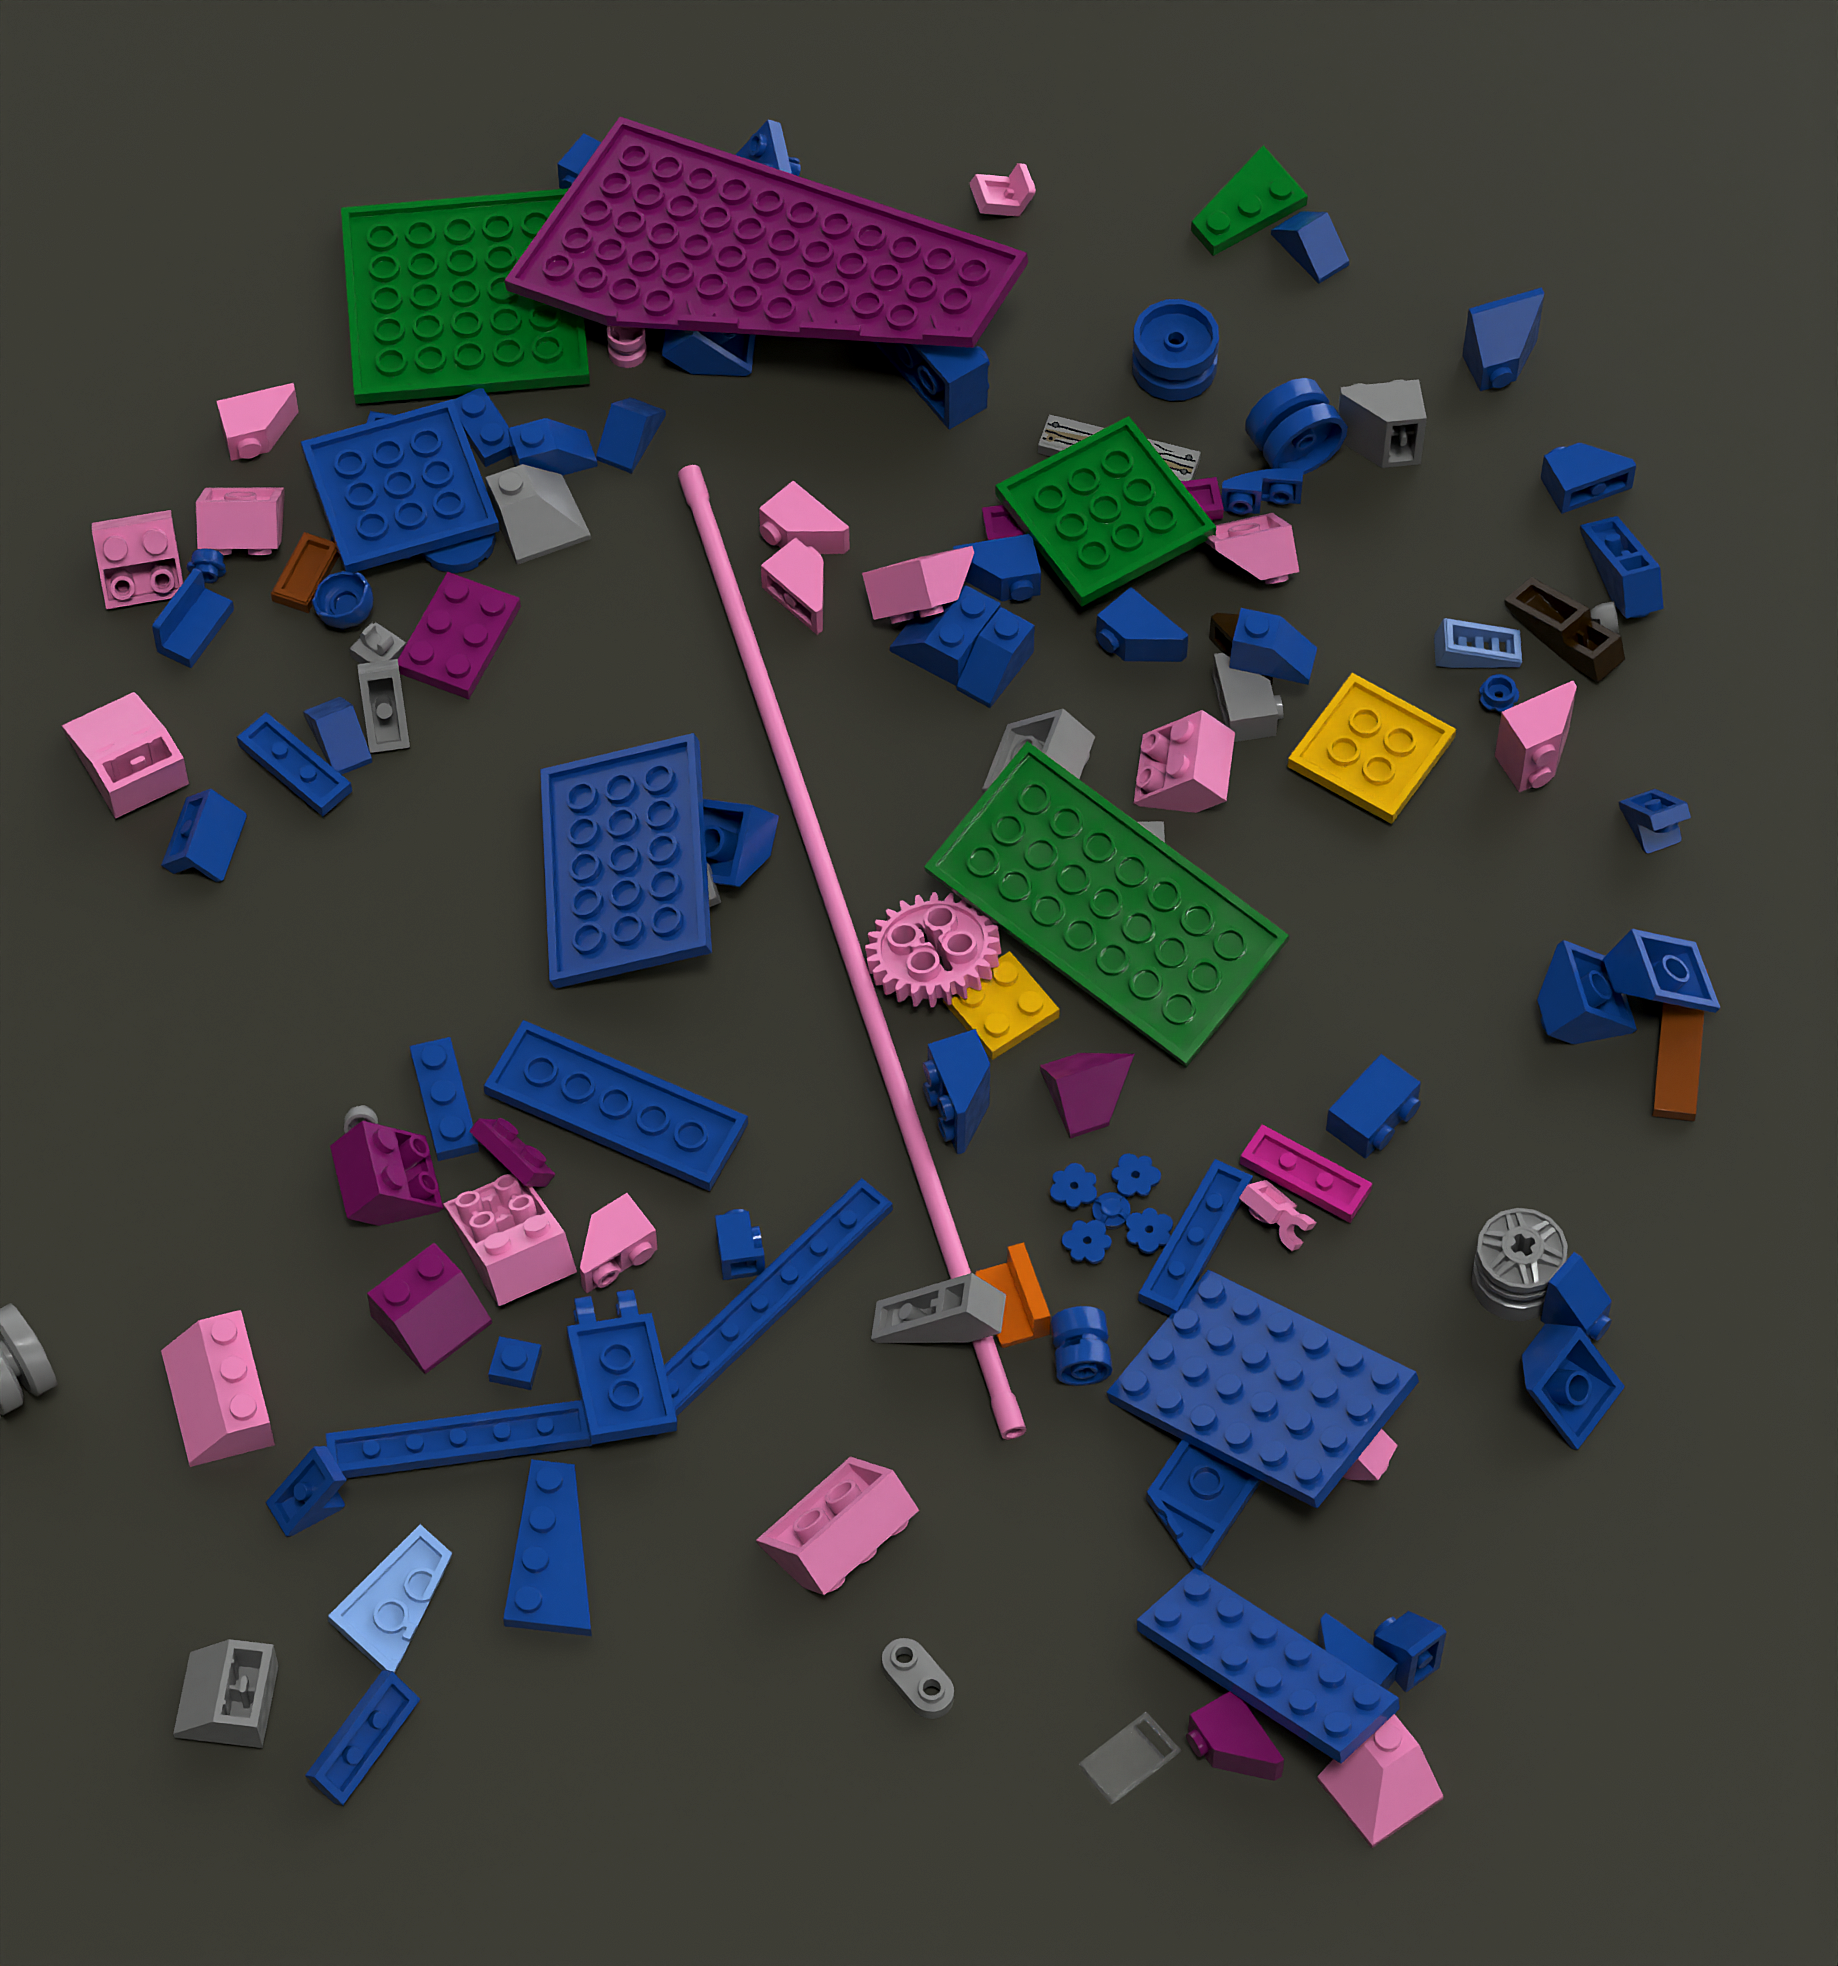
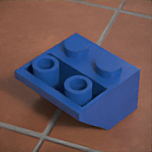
(958, 1086)

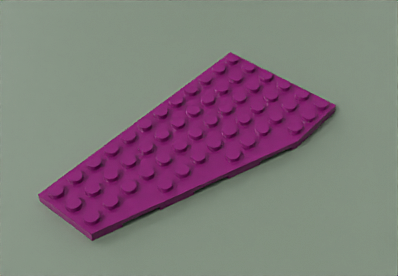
(729, 245)

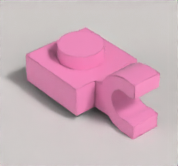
(1272, 1207)

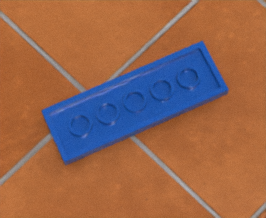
(616, 1105)
(1268, 1665)

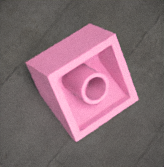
(240, 519)
(917, 584)
(1534, 736)

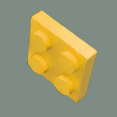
(1005, 1008)

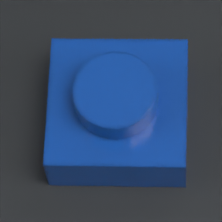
(515, 1363)

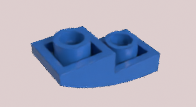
(1276, 485)

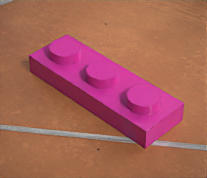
(1306, 1173)

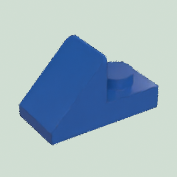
(1655, 818)
(308, 1492)

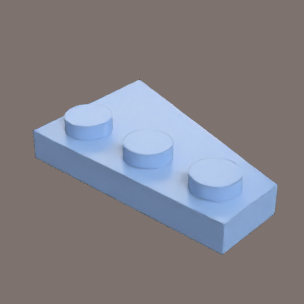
(392, 1599)

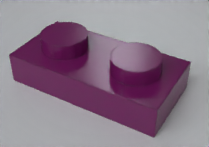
(520, 1159)

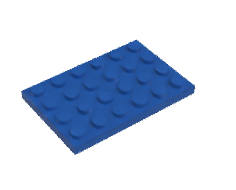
(625, 861)
(1263, 1388)

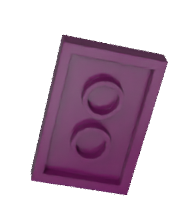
(458, 635)

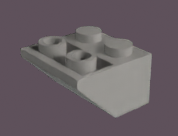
(1385, 421)
(228, 1693)

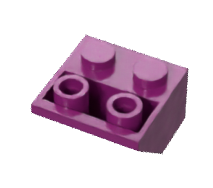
(385, 1174)

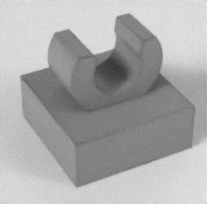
(376, 645)

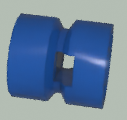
(1081, 1345)

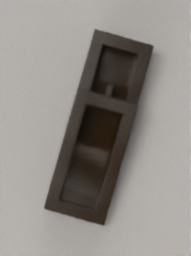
(1566, 628)

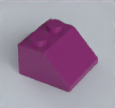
(428, 1308)

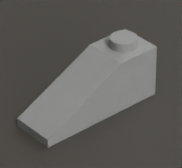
(943, 1312)

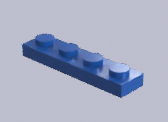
(1195, 1238)

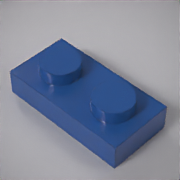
(483, 426)

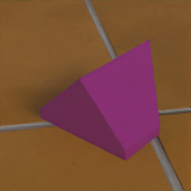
(1086, 1088)

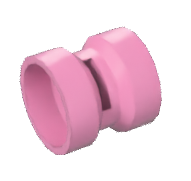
(626, 345)

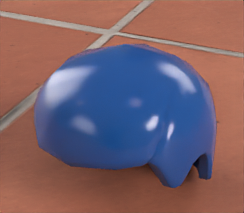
(343, 600)

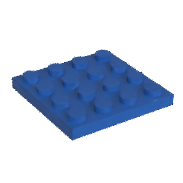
(399, 486)

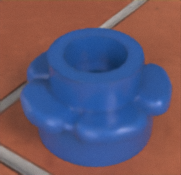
(209, 562)
(1500, 685)

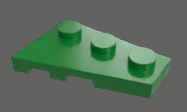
(1248, 203)

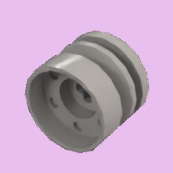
(1515, 1261)

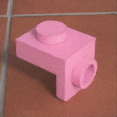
(1003, 194)

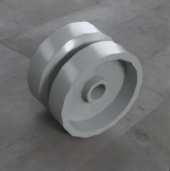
(22, 1358)

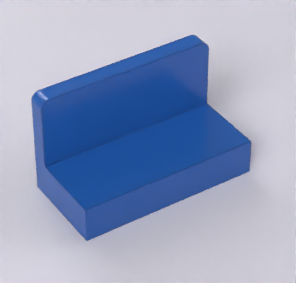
(190, 620)
(205, 835)

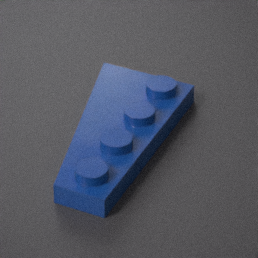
(548, 1563)

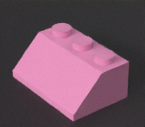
(217, 1390)
(839, 1525)

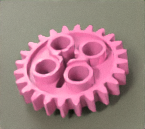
(913, 968)

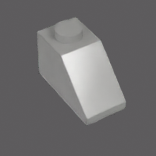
(1245, 701)
(383, 705)

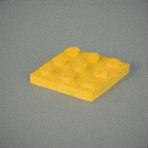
(1371, 748)

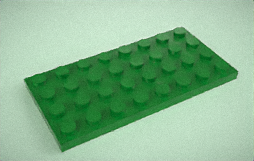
(1107, 903)

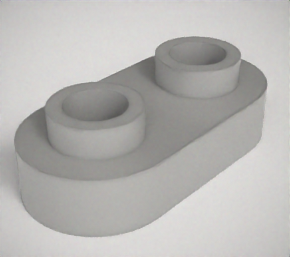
(915, 1676)

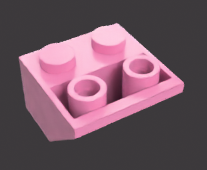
(137, 559)
(1185, 764)

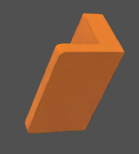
(1025, 1308)

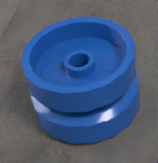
(1175, 349)
(1296, 426)

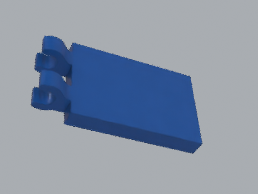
(620, 1372)

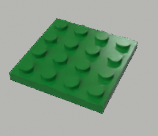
(1105, 510)

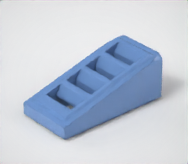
(1462, 656)

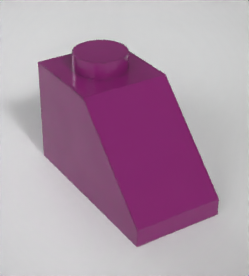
(1233, 1739)

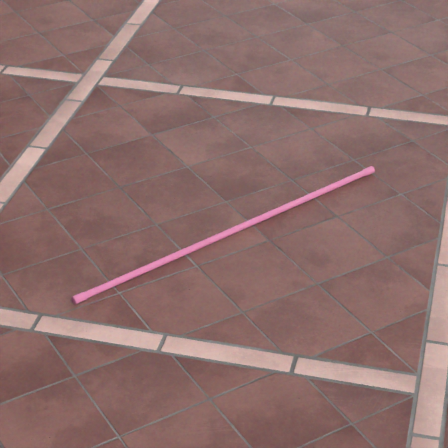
(697, 497)

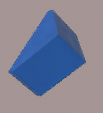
(1313, 243)
(628, 433)
(339, 734)

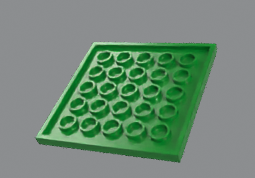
(435, 303)

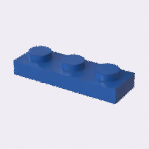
(294, 764)
(444, 1098)
(362, 1737)

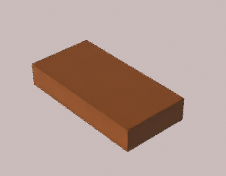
(306, 569)

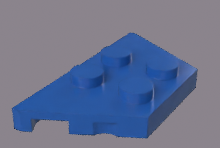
(1199, 1500)

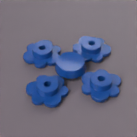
(1111, 1209)

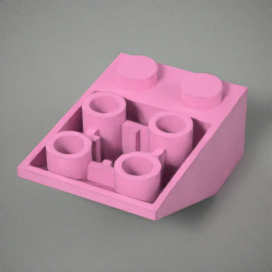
(127, 754)
(511, 1238)

